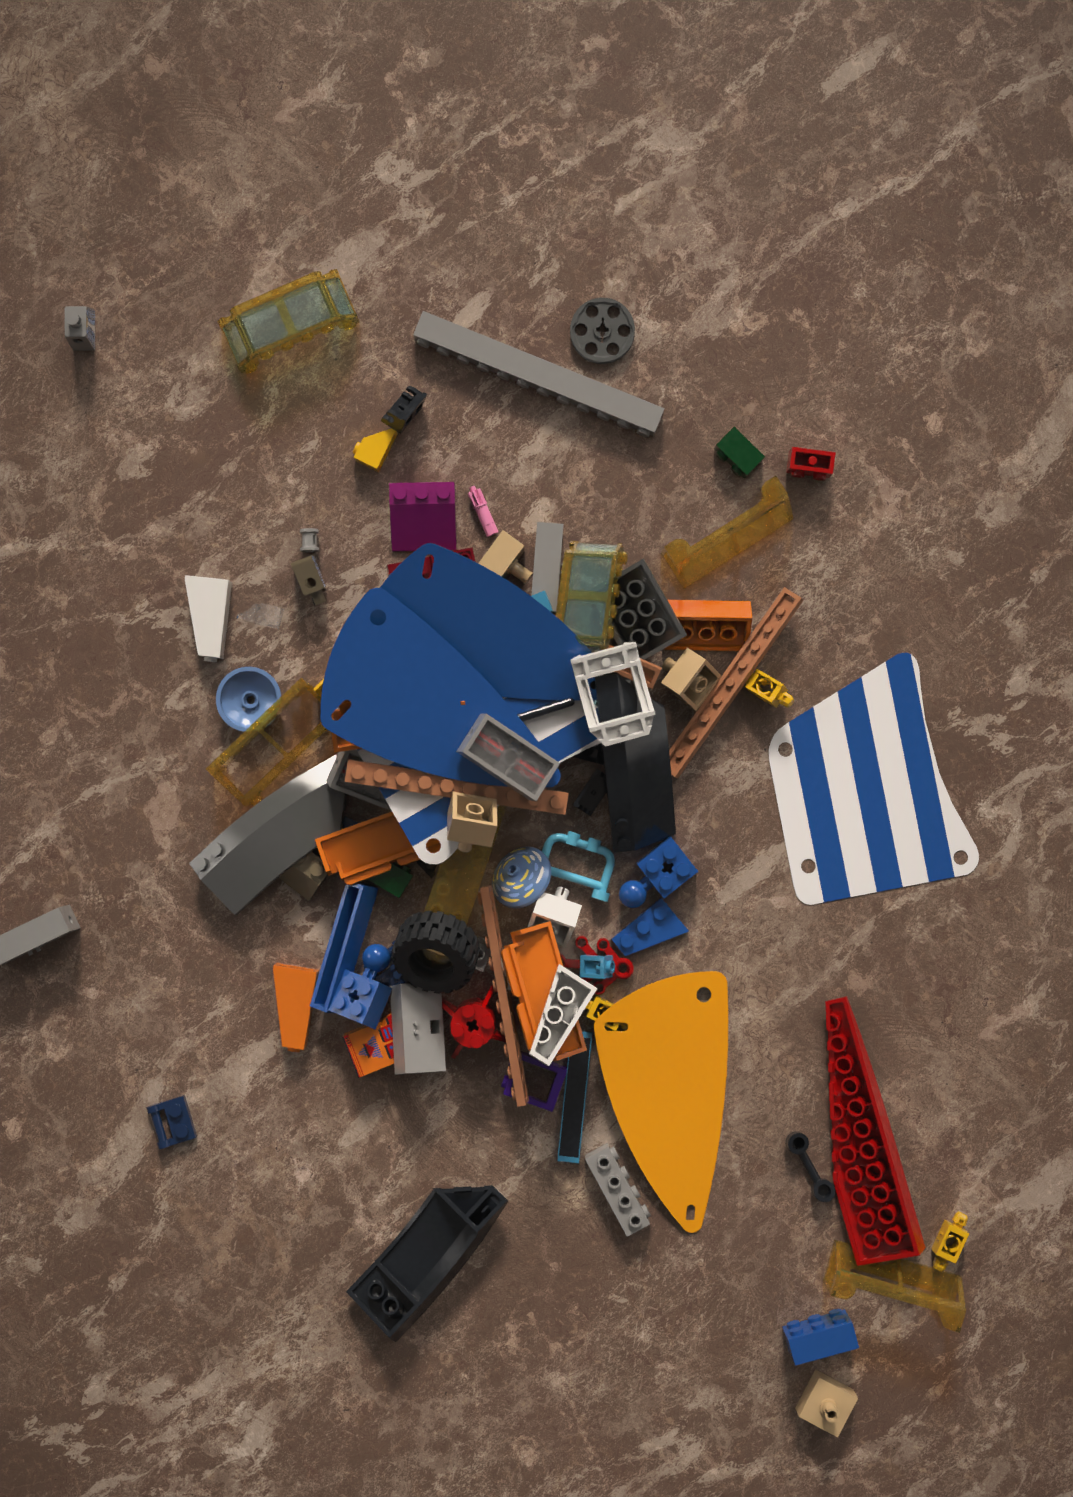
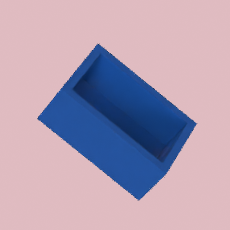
(820, 1336)

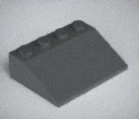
(644, 613)

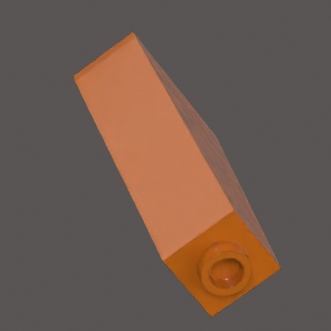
(293, 995)

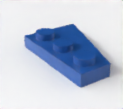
(649, 928)

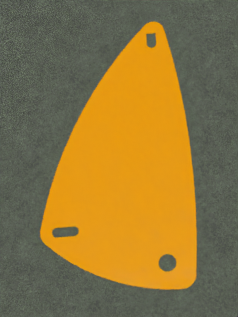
(670, 1084)

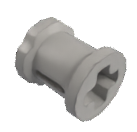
(309, 540)

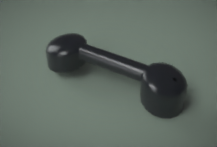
(821, 1188)

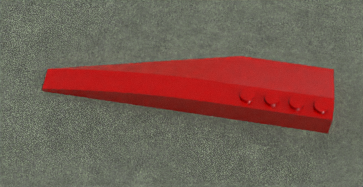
(864, 1152)

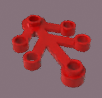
(575, 963)

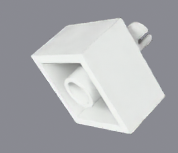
(559, 911)

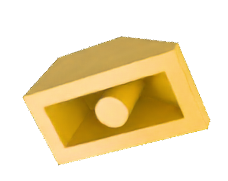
(374, 449)

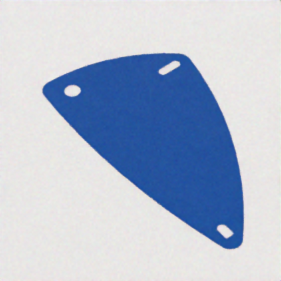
(490, 623)
(409, 692)

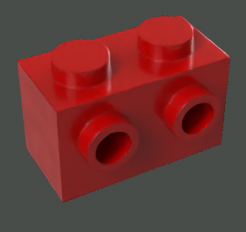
(810, 463)

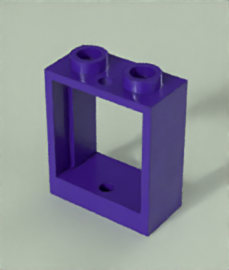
(555, 1088)

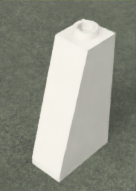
(209, 613)

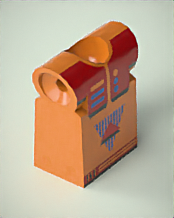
(371, 1048)

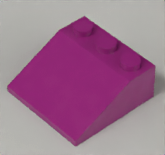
(422, 515)

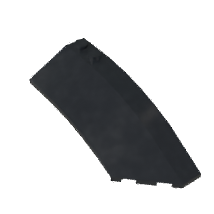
(635, 771)
(426, 1256)

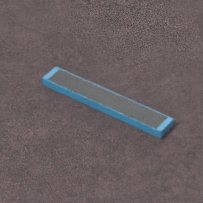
(574, 1103)

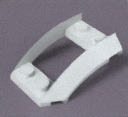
(605, 662)

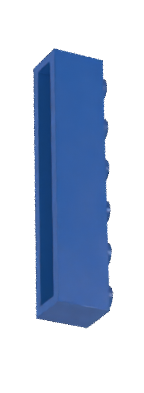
(344, 941)

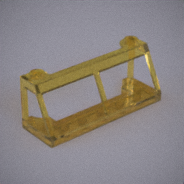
(733, 538)
(254, 796)
(944, 1285)

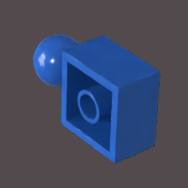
(634, 893)
(361, 996)

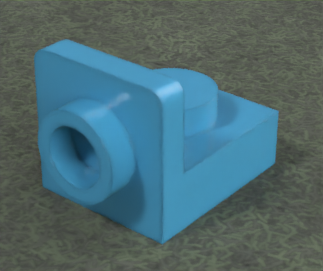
(596, 966)

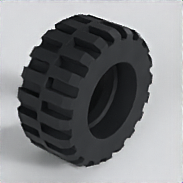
(441, 934)

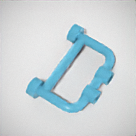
(592, 845)

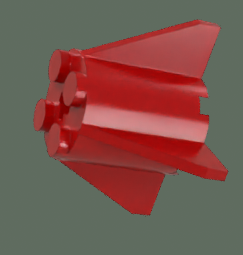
(473, 1035)

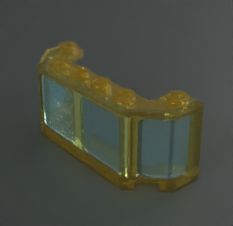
(287, 317)
(590, 591)

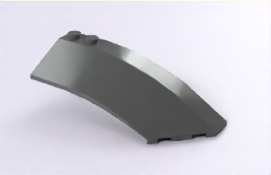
(271, 838)

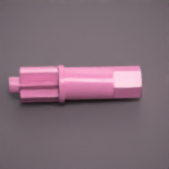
(481, 508)

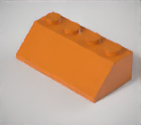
(712, 624)

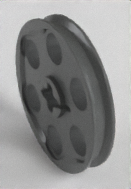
(593, 324)

